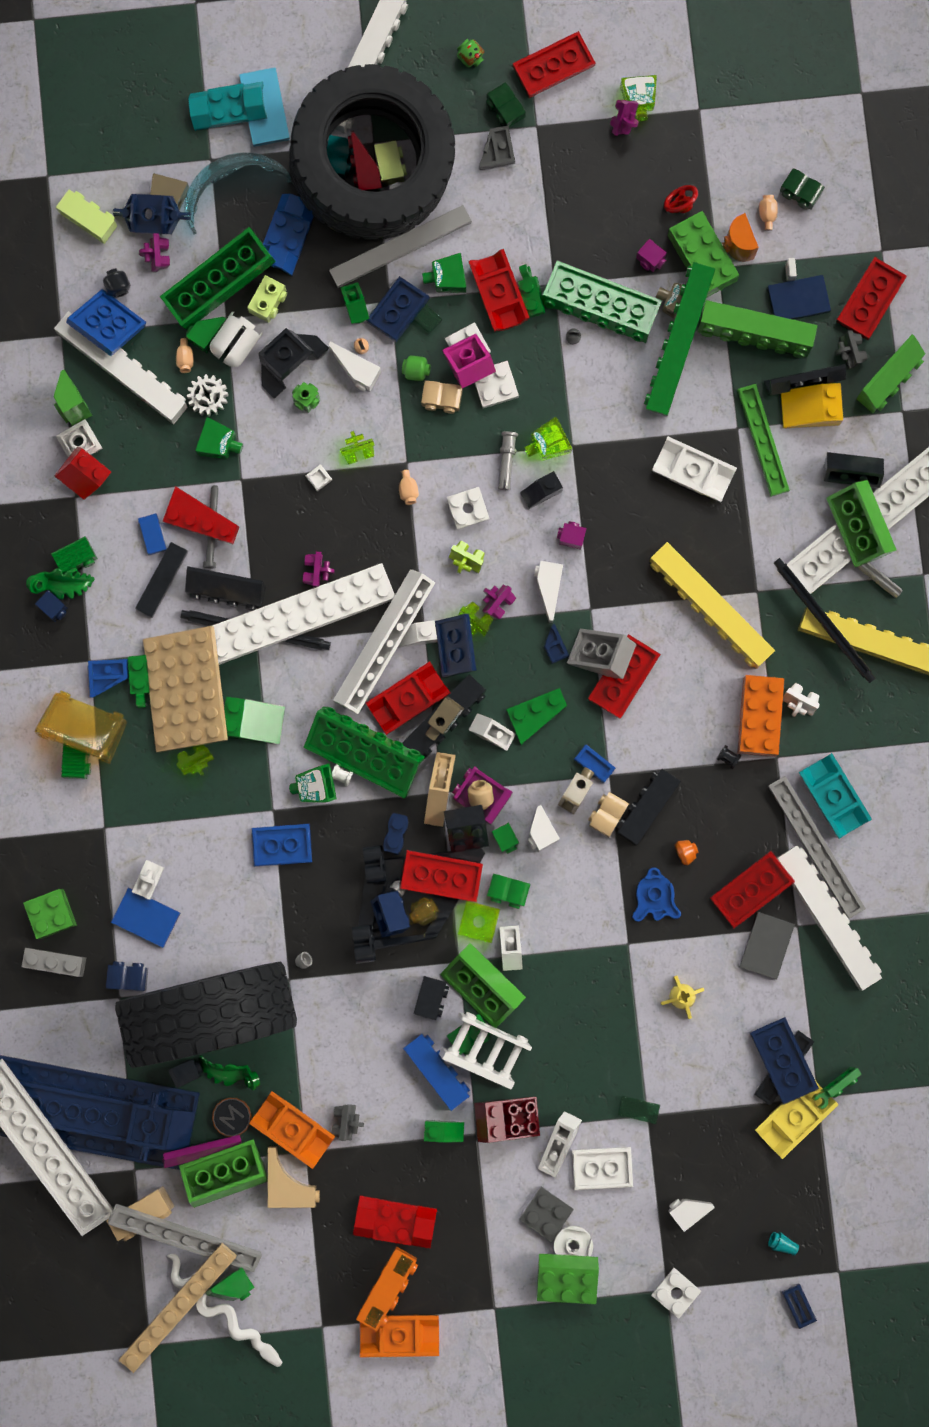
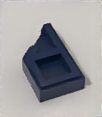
(554, 646)

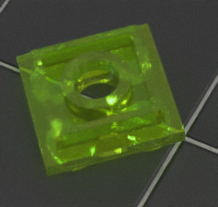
(485, 932)

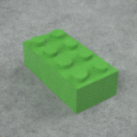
(698, 243)

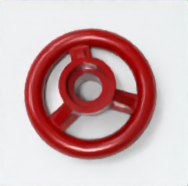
(682, 202)

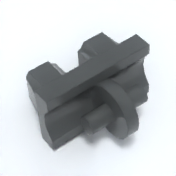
(849, 350)
(349, 1122)

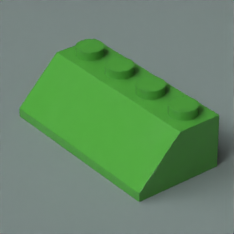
(891, 375)
(861, 523)
(482, 985)
(223, 1173)

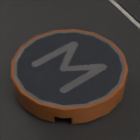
(231, 1117)

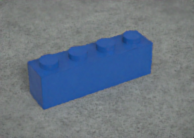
(437, 1072)

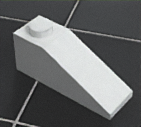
(360, 371)
(548, 583)
(559, 1143)

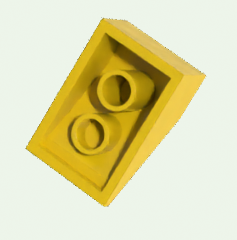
(812, 406)

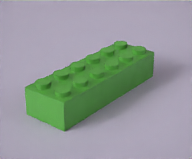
(757, 329)

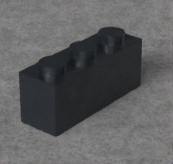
(853, 469)

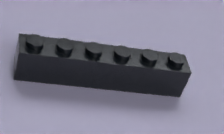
(466, 695)

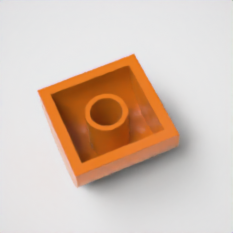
(740, 240)

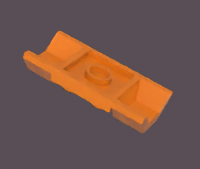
(292, 1129)
(402, 1337)

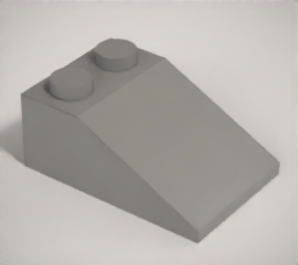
(602, 652)

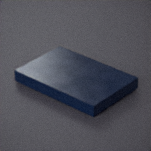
(799, 298)
(398, 309)
(455, 645)

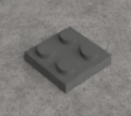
(546, 1214)

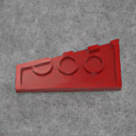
(196, 517)

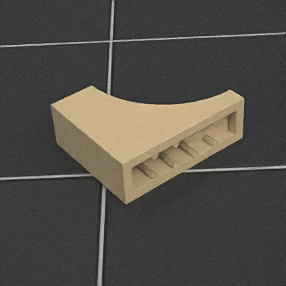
(439, 789)
(285, 1190)

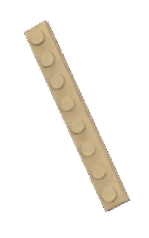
(177, 1307)

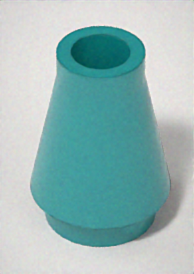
(781, 1243)

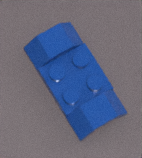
(288, 232)

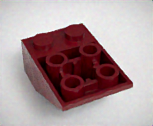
(366, 168)
(507, 1119)

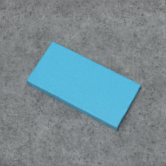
(274, 128)

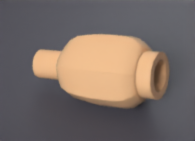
(768, 210)
(184, 356)
(408, 488)

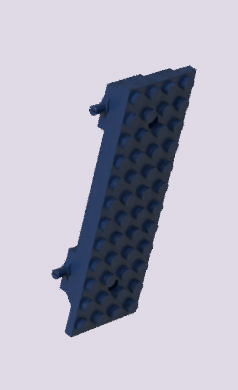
(109, 1112)

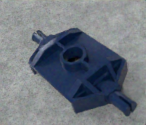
(164, 214)

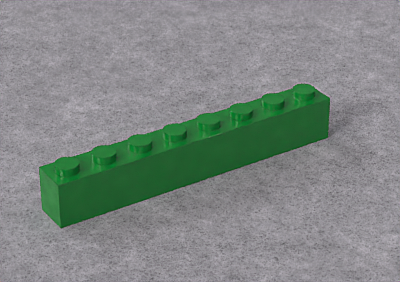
(680, 338)

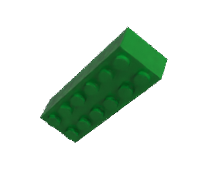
(217, 278)

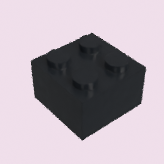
(466, 828)
(430, 998)

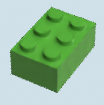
(567, 1278)

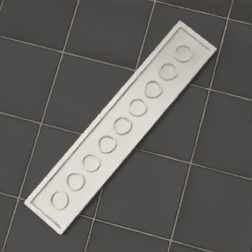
(895, 501)
(302, 613)
(49, 1156)

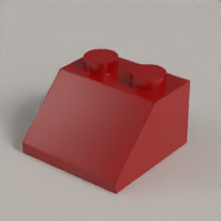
(82, 473)

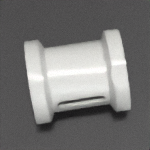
(342, 775)

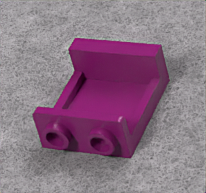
(500, 793)

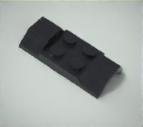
(827, 375)

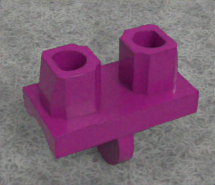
(625, 118)
(156, 245)
(315, 561)
(503, 594)

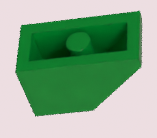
(355, 303)
(203, 332)
(443, 1131)
(232, 1287)

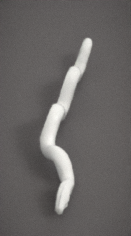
(266, 1350)

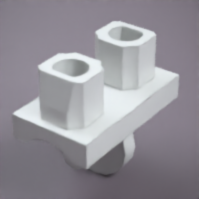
(799, 702)
(148, 879)

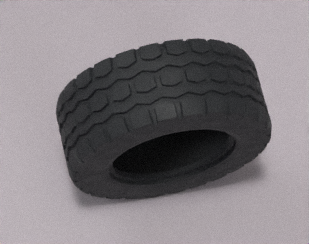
(387, 95)
(206, 1015)

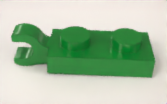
(531, 292)
(138, 678)
(835, 1087)

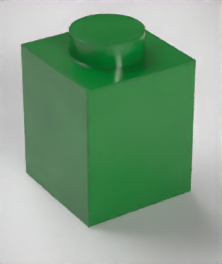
(505, 838)

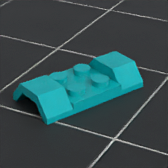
(227, 105)
(835, 796)

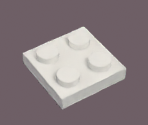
(497, 386)

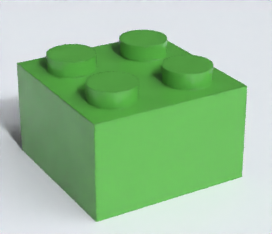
(50, 914)

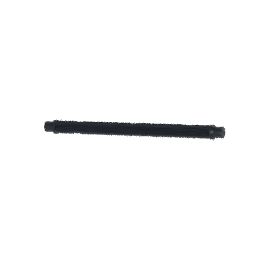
(207, 619)
(825, 621)

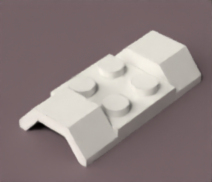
(694, 469)

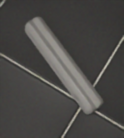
(881, 579)

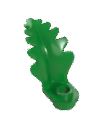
(59, 583)
(230, 1074)

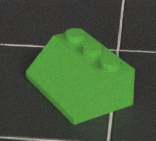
(69, 401)

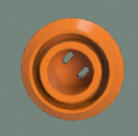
(686, 851)

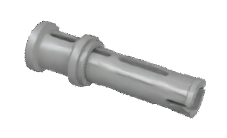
(507, 451)

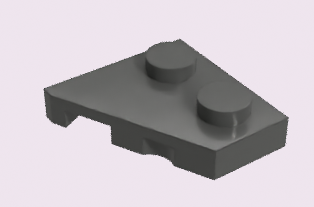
(498, 149)

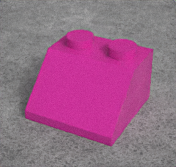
(469, 360)

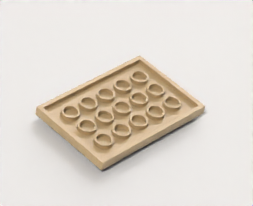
(185, 689)

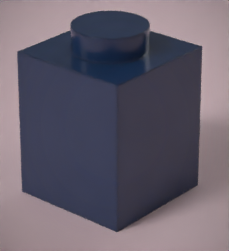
(52, 606)

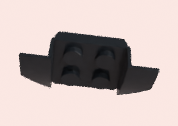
(284, 356)

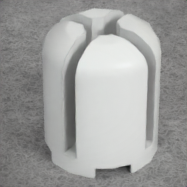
(226, 335)

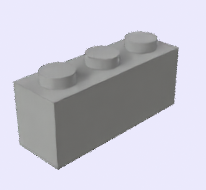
(54, 962)

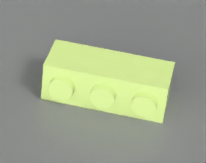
(87, 215)

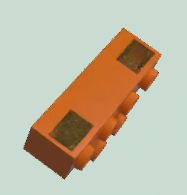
(385, 1291)

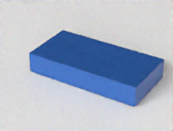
(152, 534)
(590, 759)

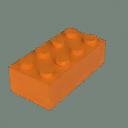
(760, 715)

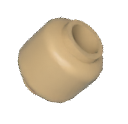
(480, 794)

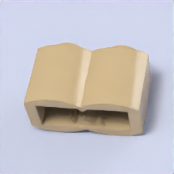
(441, 396)
(608, 814)

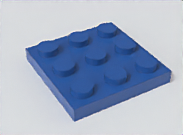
(106, 322)

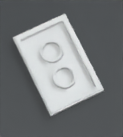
(602, 1168)

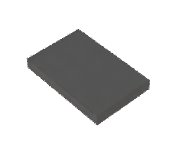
(767, 945)

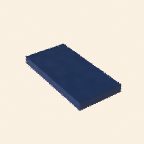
(784, 1061)

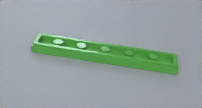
(763, 440)

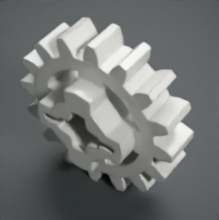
(214, 392)

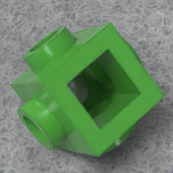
(309, 402)

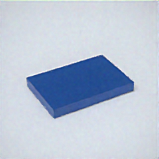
(281, 845)
(146, 918)

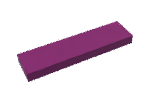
(198, 1151)

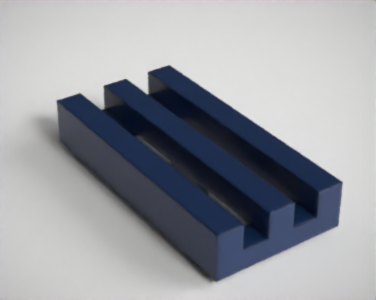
(792, 1290)

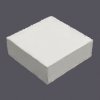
(790, 267)
(318, 477)

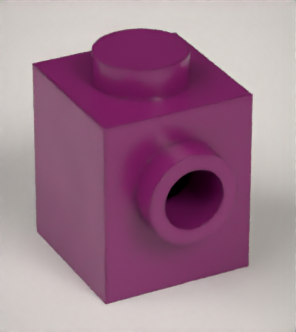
(651, 256)
(571, 535)

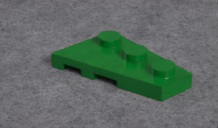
(535, 713)

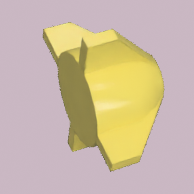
(682, 996)

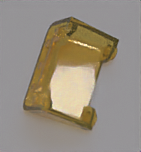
(81, 726)

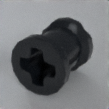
(728, 757)

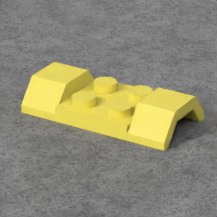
(793, 1122)

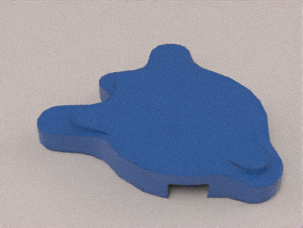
(655, 896)

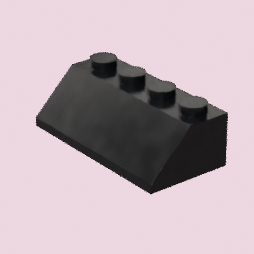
(224, 588)

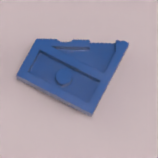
(106, 674)

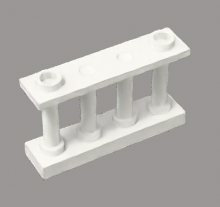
(469, 1062)

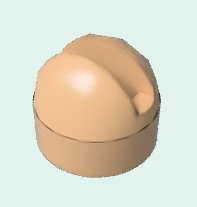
(357, 347)

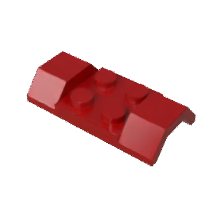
(499, 291)
(408, 698)
(395, 1222)

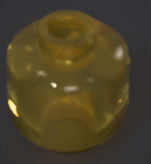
(423, 911)

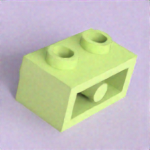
(389, 163)
(267, 299)

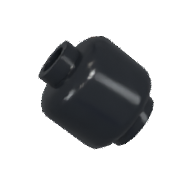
(116, 283)

